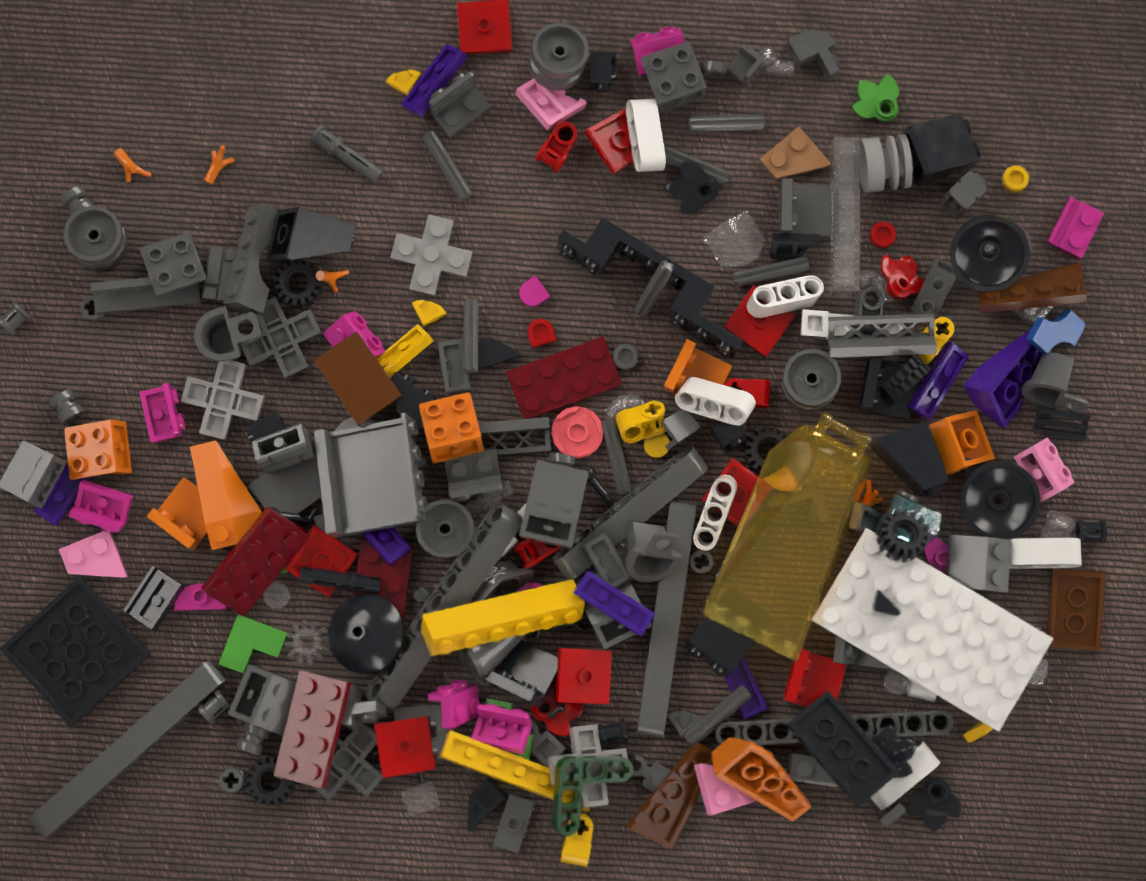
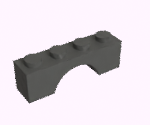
(245, 287)

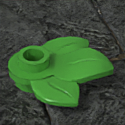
(875, 96)

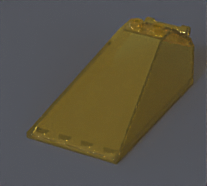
(791, 536)

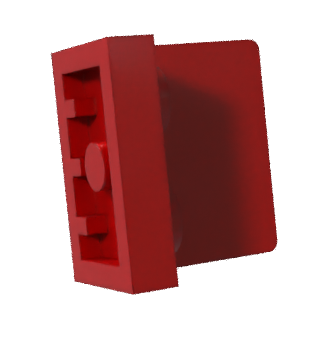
(812, 677)

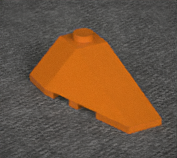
(223, 496)
(759, 776)

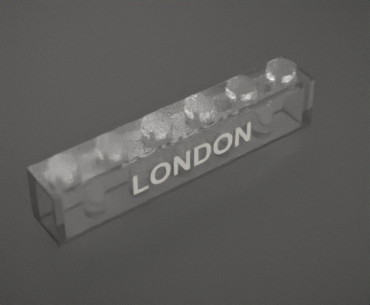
(845, 217)

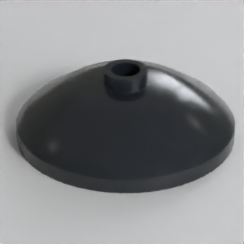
(993, 268)
(1016, 511)
(380, 638)

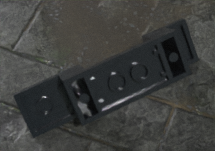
(686, 308)

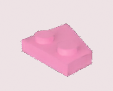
(548, 105)
(94, 557)
(716, 793)

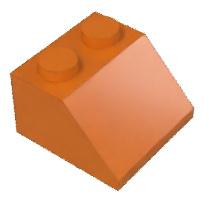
(961, 438)

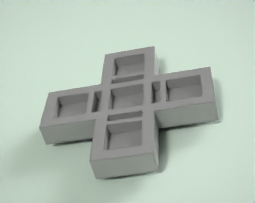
(431, 255)
(222, 399)
(586, 742)

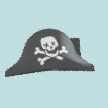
(503, 580)

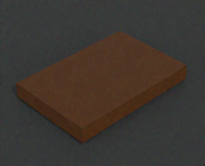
(357, 378)
(1076, 609)

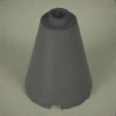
(487, 655)

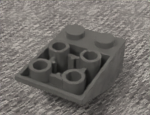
(553, 504)
(607, 629)
(263, 699)

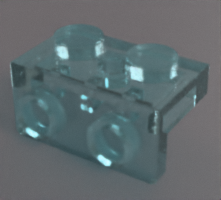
(929, 517)

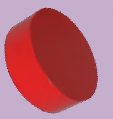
(882, 235)

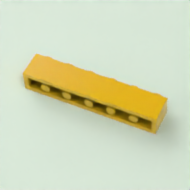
(501, 617)

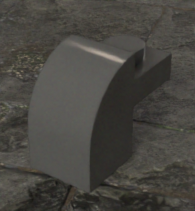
(813, 46)
(359, 712)

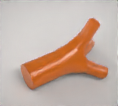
(217, 164)
(128, 165)
(330, 277)
(870, 497)

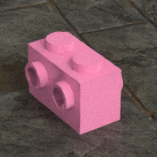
(1046, 468)

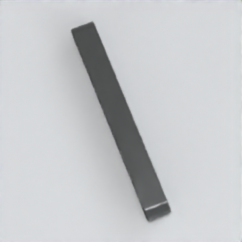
(454, 590)
(666, 627)
(872, 721)
(127, 749)

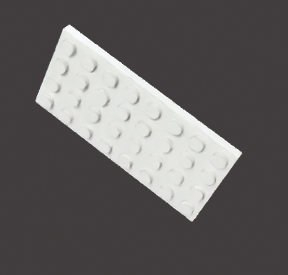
(943, 635)

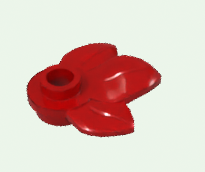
(901, 276)
(560, 723)

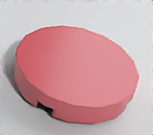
(577, 432)

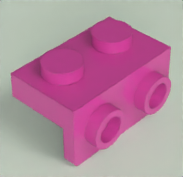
(648, 43)
(347, 325)
(161, 413)
(101, 507)
(458, 702)
(502, 728)

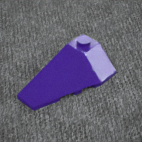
(1000, 380)

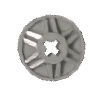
(890, 163)

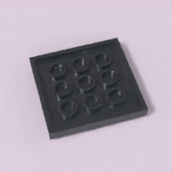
(75, 651)

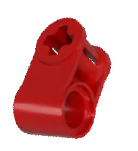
(556, 151)
(756, 387)
(537, 550)

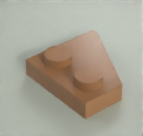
(794, 156)

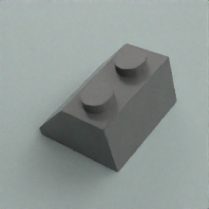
(979, 562)

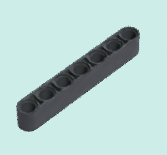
(634, 507)

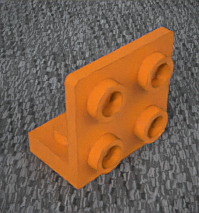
(697, 364)
(451, 427)
(98, 449)
(182, 515)

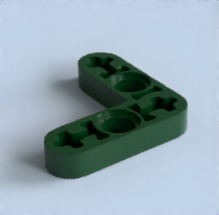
(579, 776)

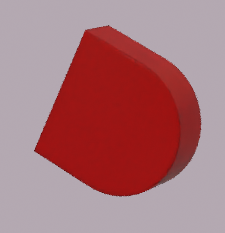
(540, 333)

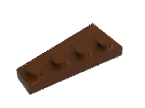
(1043, 289)
(672, 801)

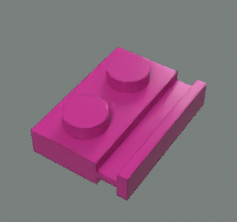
(1075, 228)

